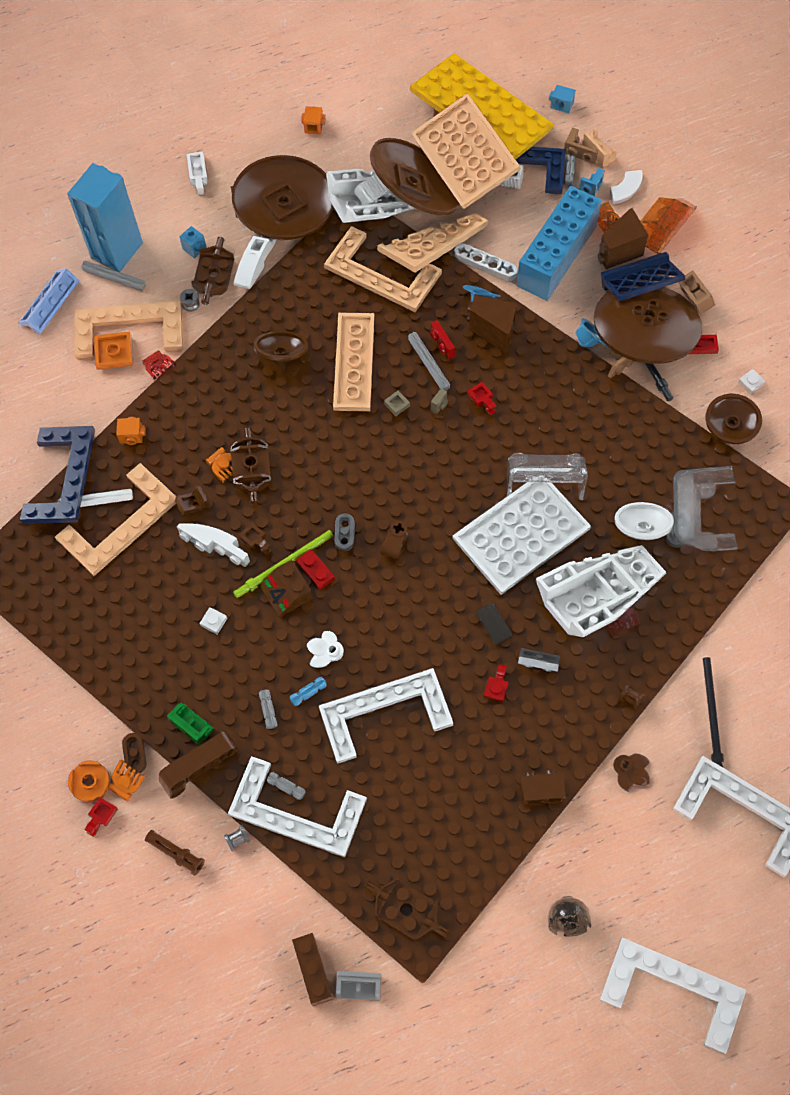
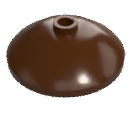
(280, 346)
(733, 410)

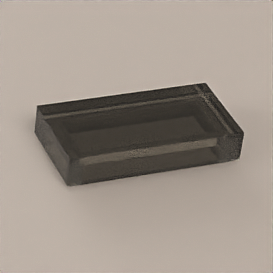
(494, 624)

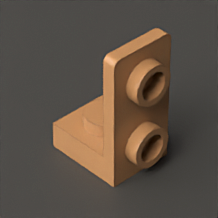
(579, 151)
(619, 365)

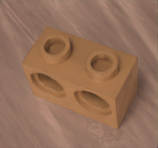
(697, 292)

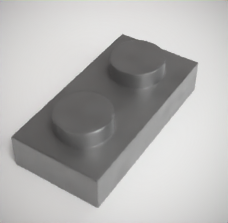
(538, 659)

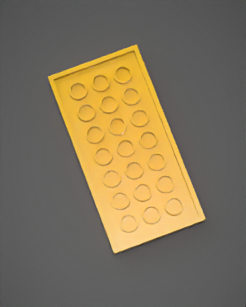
(510, 118)

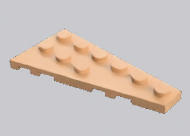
(432, 243)

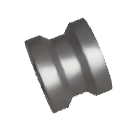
(187, 304)

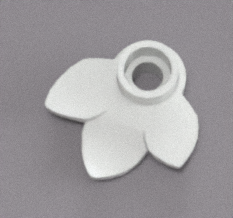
(322, 649)

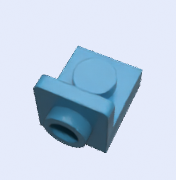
(592, 186)

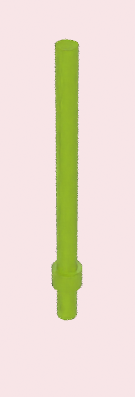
(251, 584)

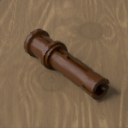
(183, 856)

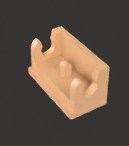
(604, 155)

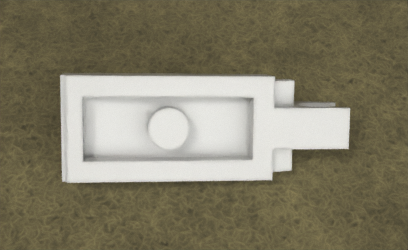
(197, 171)

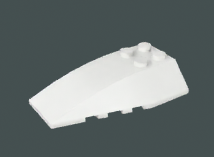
(348, 206)
(598, 589)

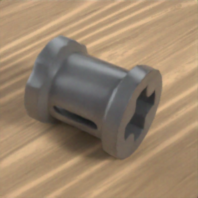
(240, 832)

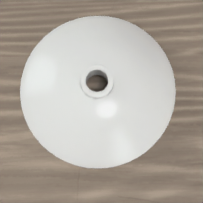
(644, 521)

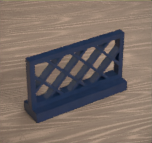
(643, 269)

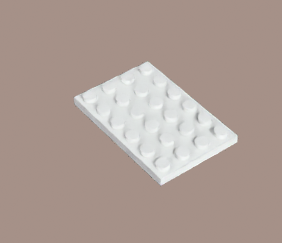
(521, 533)

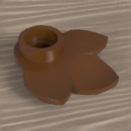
(634, 771)

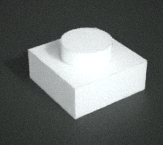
(751, 381)
(213, 620)

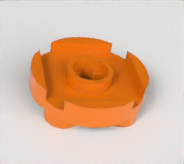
(82, 772)

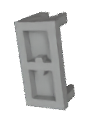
(358, 985)

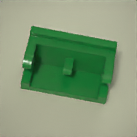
(190, 723)

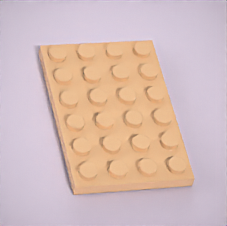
(466, 151)

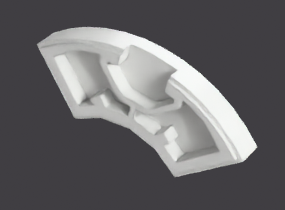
(627, 188)

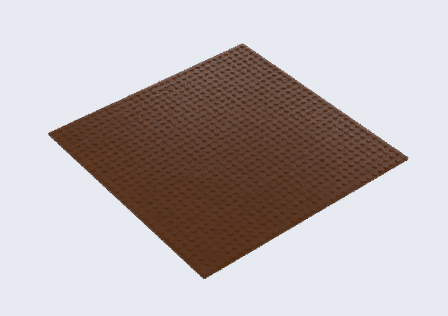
(440, 802)

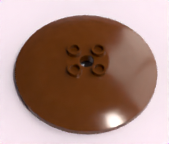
(411, 176)
(279, 178)
(645, 339)

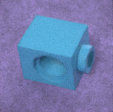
(562, 98)
(192, 241)

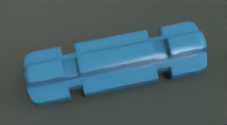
(308, 691)

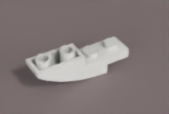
(253, 261)
(210, 538)

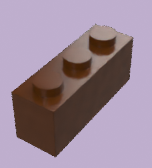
(312, 969)

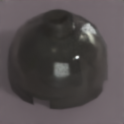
(569, 916)

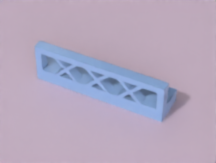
(49, 300)

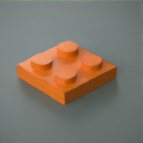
(113, 350)

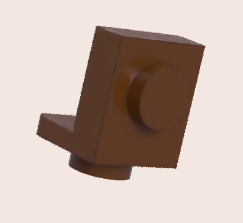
(191, 502)

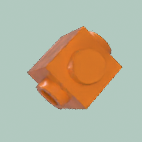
(313, 119)
(130, 430)

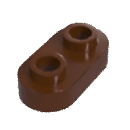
(134, 754)

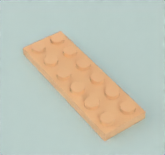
(354, 362)

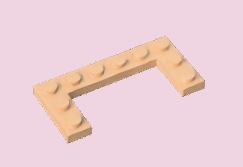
(410, 298)
(89, 318)
(97, 558)

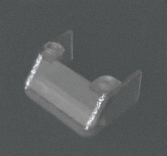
(547, 469)
(689, 489)

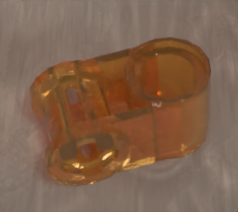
(607, 216)

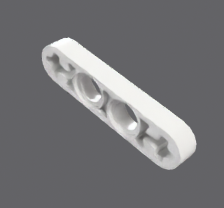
(486, 260)

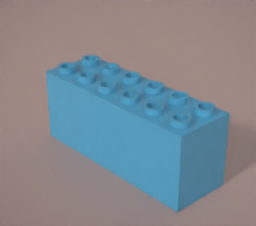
(105, 217)
(558, 243)

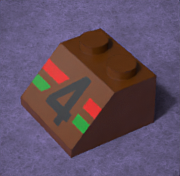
(286, 589)

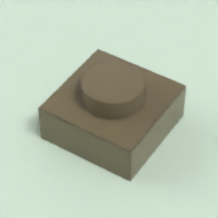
(439, 401)
(396, 403)

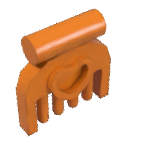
(220, 462)
(125, 783)

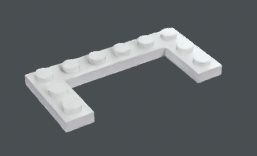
(337, 711)
(710, 774)
(331, 840)
(726, 995)

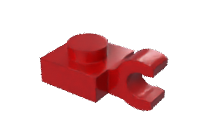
(482, 396)
(496, 686)
(100, 813)

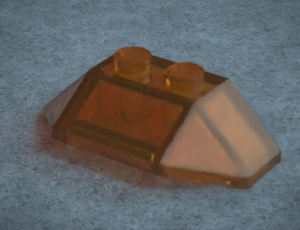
(665, 220)

